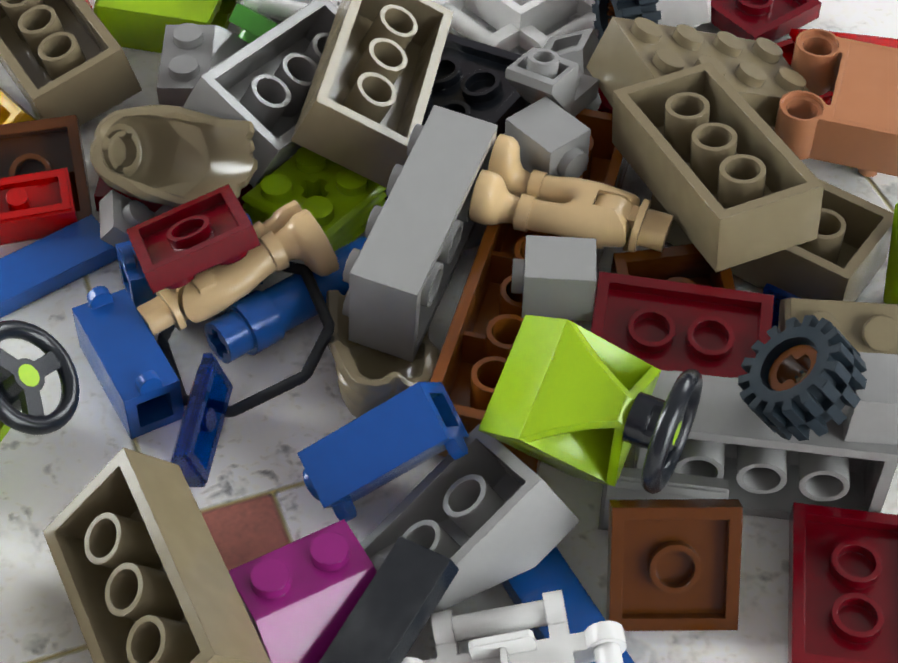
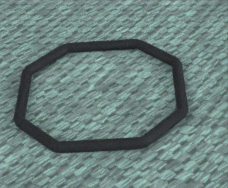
(291, 382)

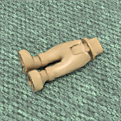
(563, 204)
(283, 237)

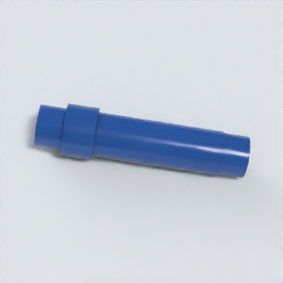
(268, 314)

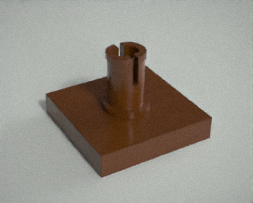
(674, 564)

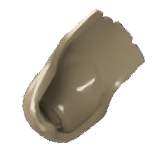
(172, 153)
(368, 375)

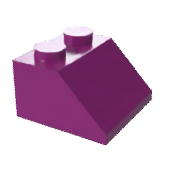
(304, 592)

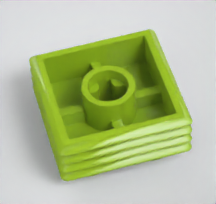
(331, 193)

